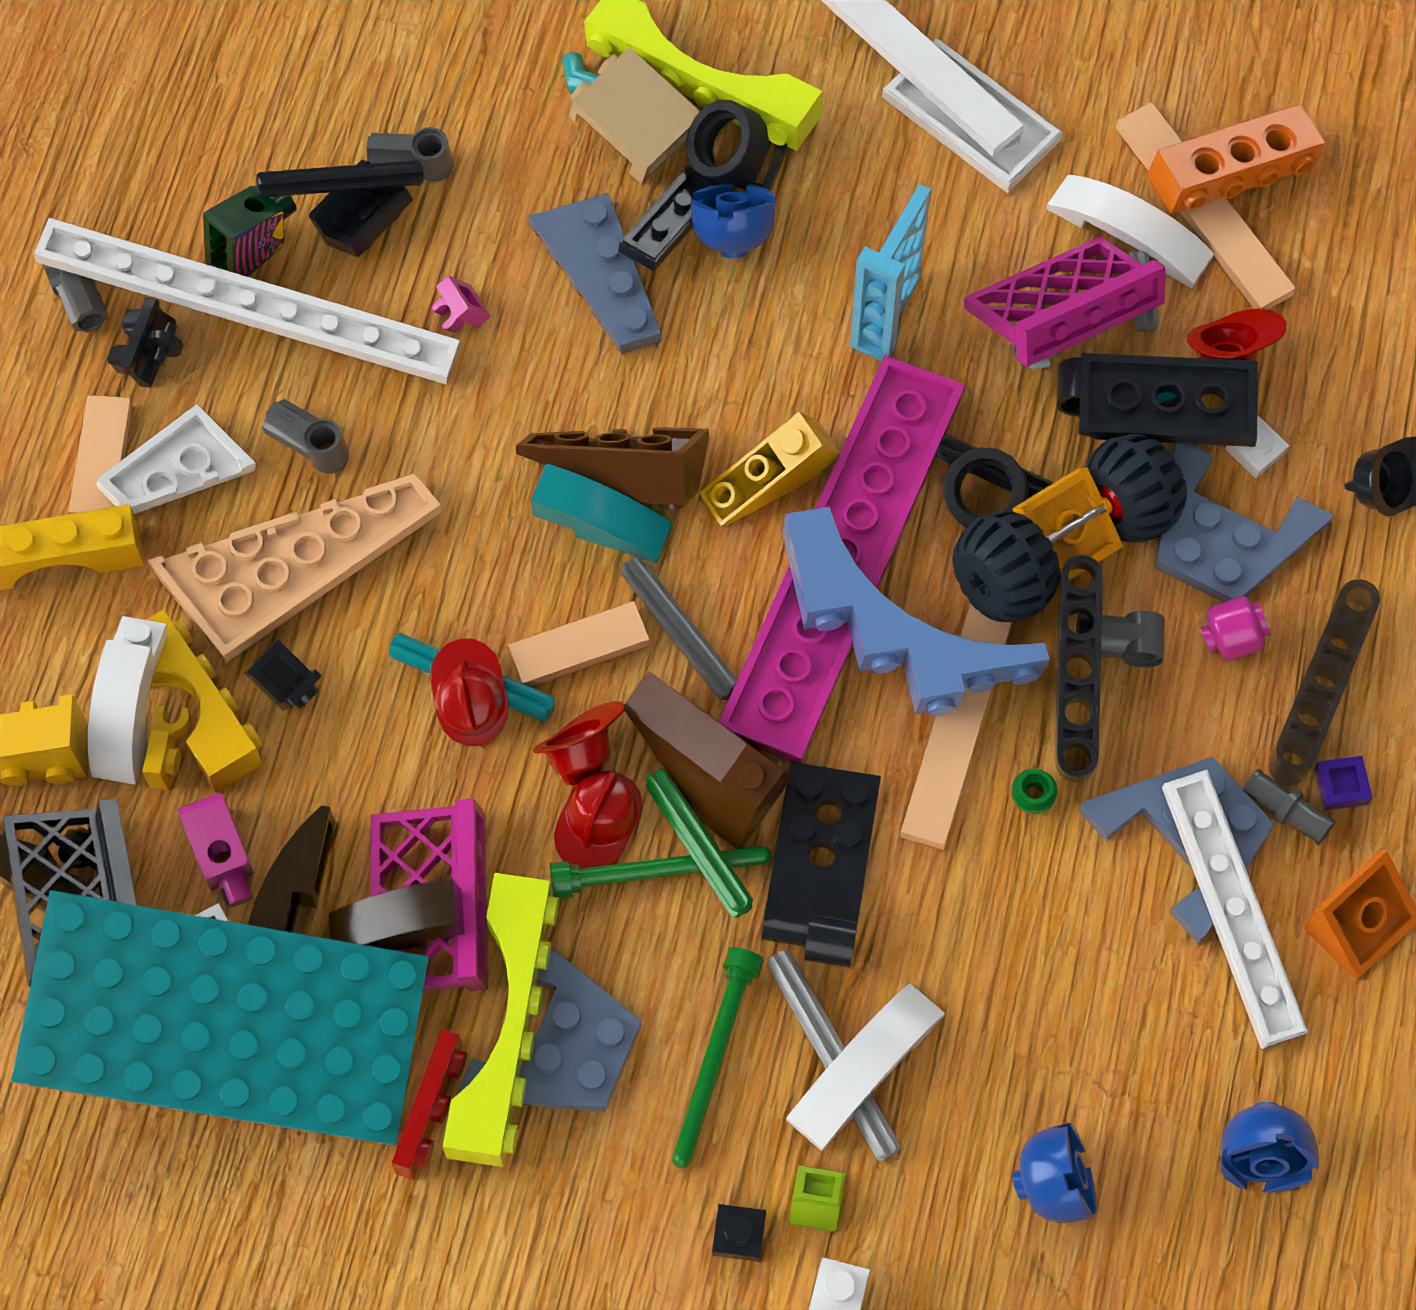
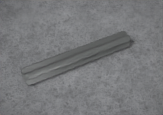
(679, 627)

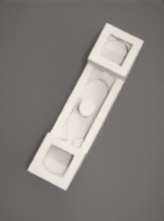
(1134, 223)
(864, 1065)

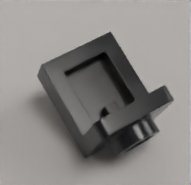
(283, 677)

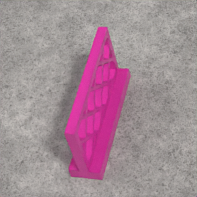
(1074, 314)
(468, 872)

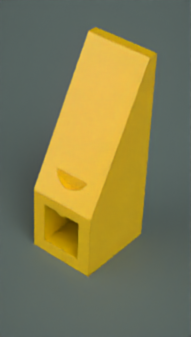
(771, 469)

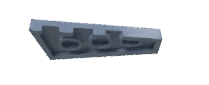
(586, 245)

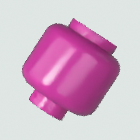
(1235, 628)

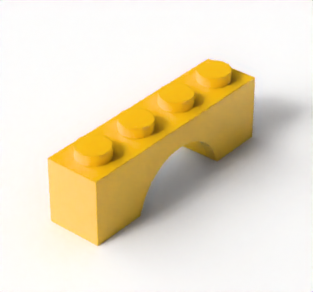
(94, 539)
(219, 741)

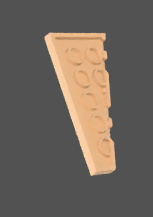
(281, 566)

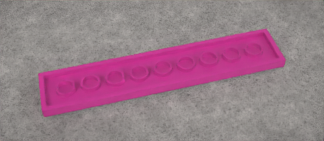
(871, 499)

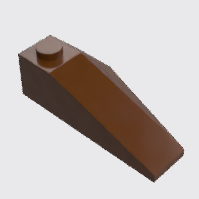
(646, 468)
(713, 767)

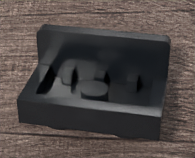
(357, 218)

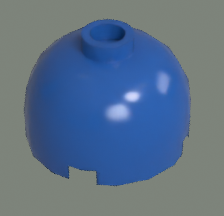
(733, 220)
(1269, 1147)
(1055, 1176)

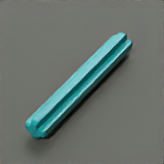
(518, 695)

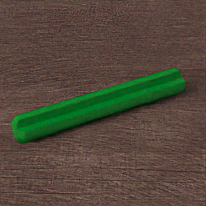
(699, 843)

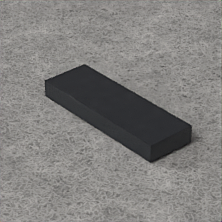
(664, 222)

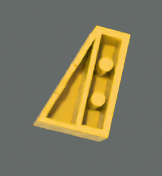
(44, 743)

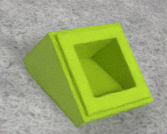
(817, 1198)

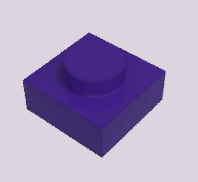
(1343, 783)

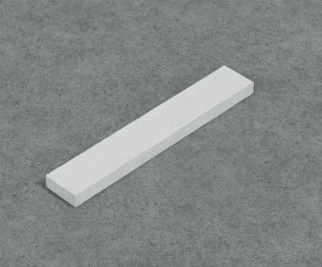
(930, 71)
(1234, 909)

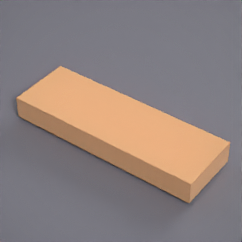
(100, 448)
(579, 644)

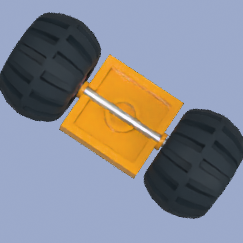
(1016, 558)

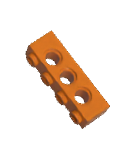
(1235, 159)

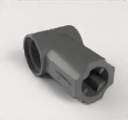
(409, 147)
(79, 299)
(306, 435)
(1134, 638)

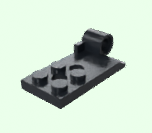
(1120, 392)
(815, 903)

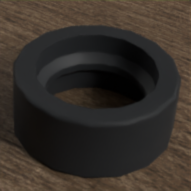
(703, 135)
(976, 458)

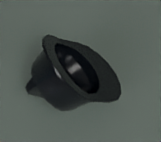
(1386, 477)

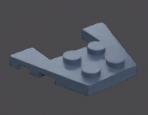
(1222, 549)
(1246, 820)
(578, 1044)

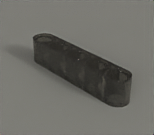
(1317, 699)

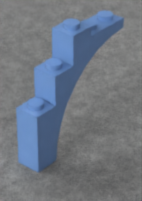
(884, 635)

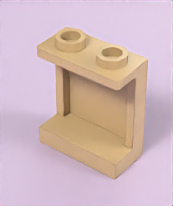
(635, 112)

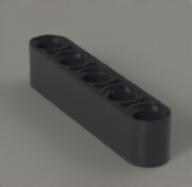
(1084, 646)

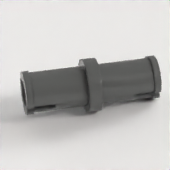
(1288, 806)

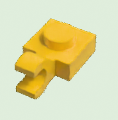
(162, 755)

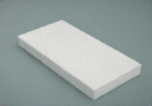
(1010, 163)

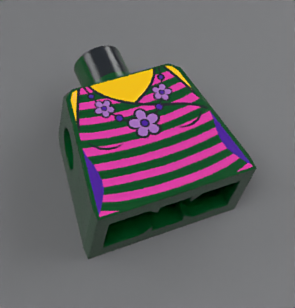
(245, 230)

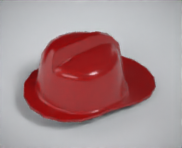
(1238, 335)
(469, 692)
(582, 744)
(598, 820)

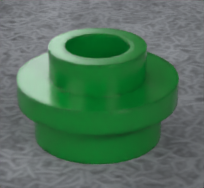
(1040, 780)

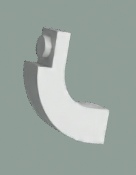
(120, 700)

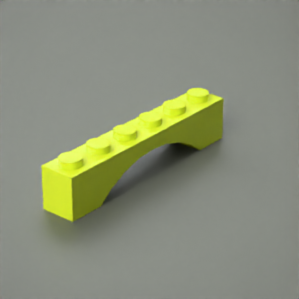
(781, 100)
(482, 1112)

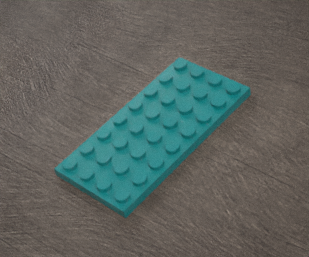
(220, 1019)

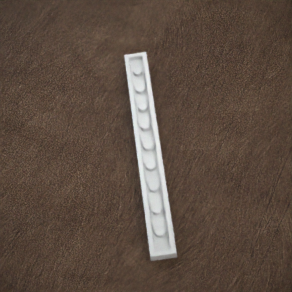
(247, 301)

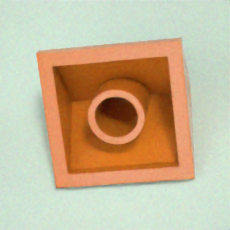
(1364, 915)

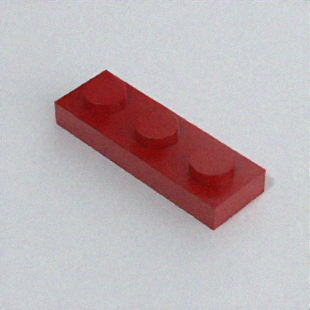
(429, 1105)

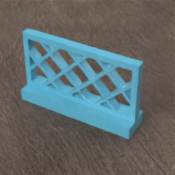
(888, 279)

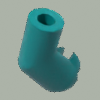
(575, 71)

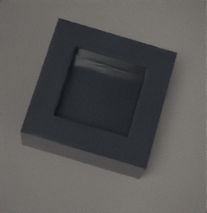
(739, 1232)

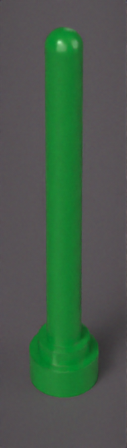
(569, 878)
(741, 969)

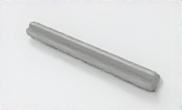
(828, 1047)

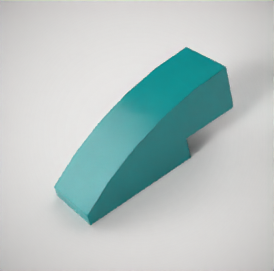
(599, 514)

